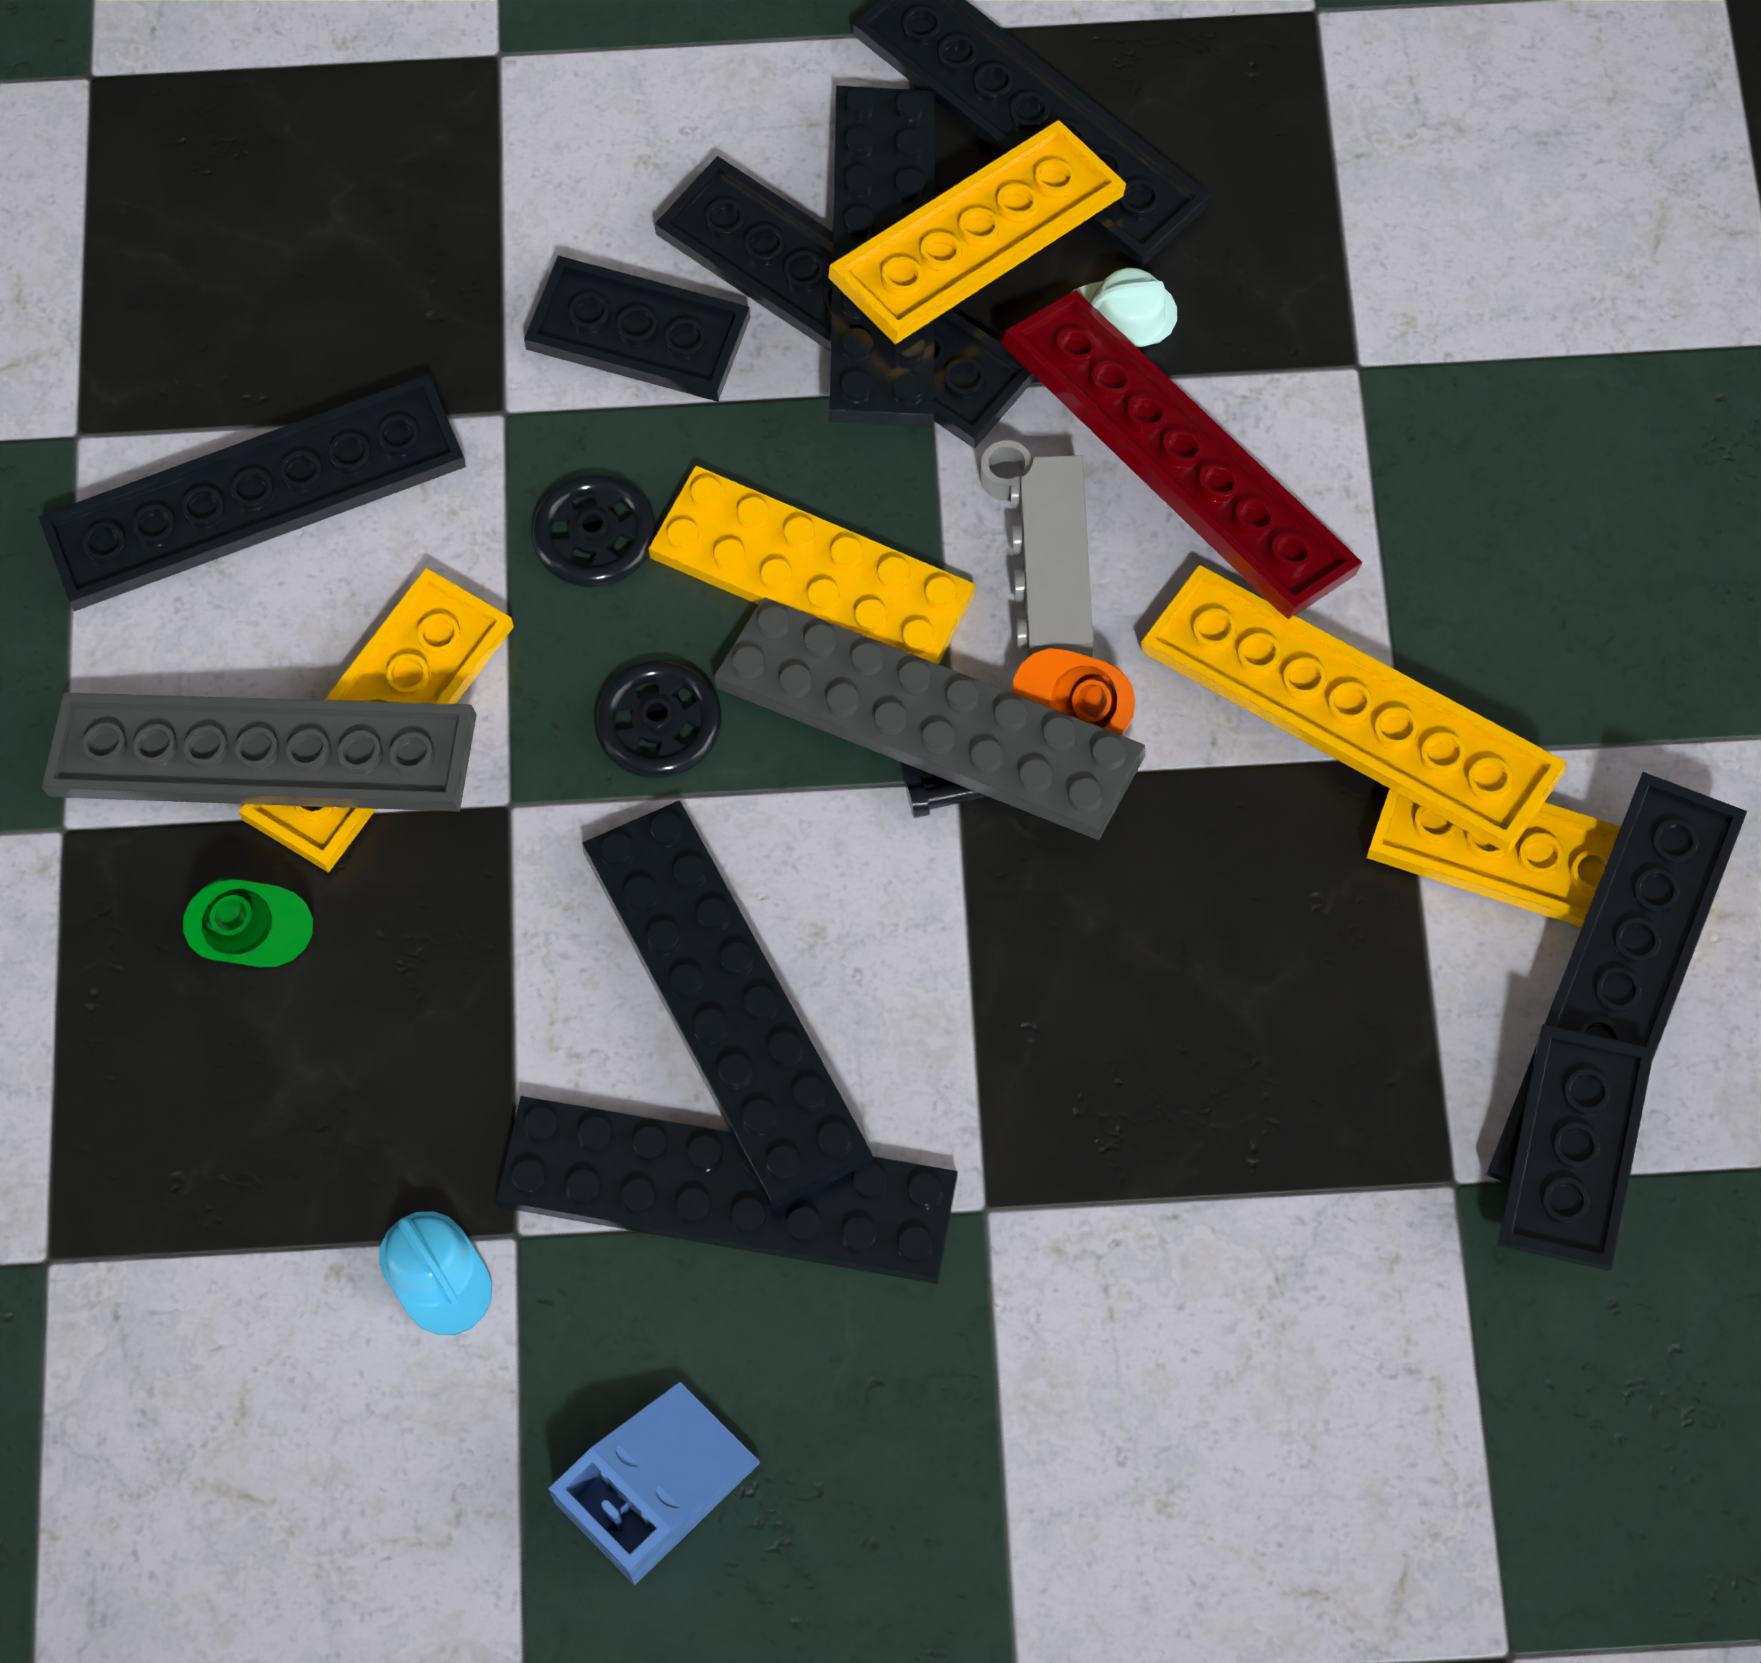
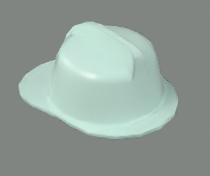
(1134, 305)

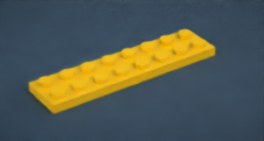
(1354, 708)

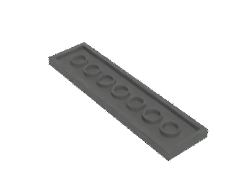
(931, 717)
(261, 751)

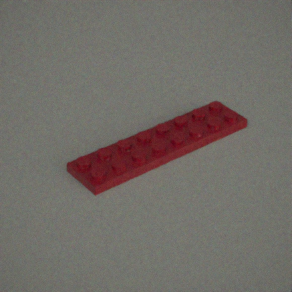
(1182, 454)

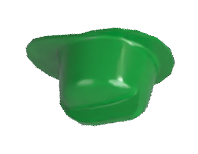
(247, 923)

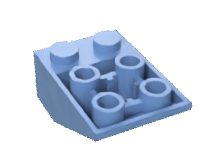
(652, 1480)

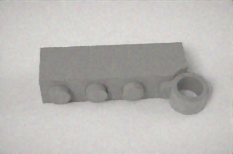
(1052, 546)

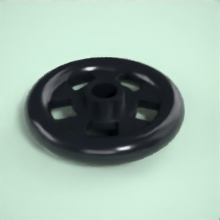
(606, 566)
(673, 756)

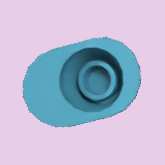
(435, 1273)

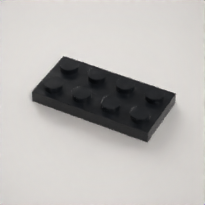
(637, 328)
(1575, 1147)

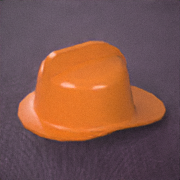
(1077, 687)

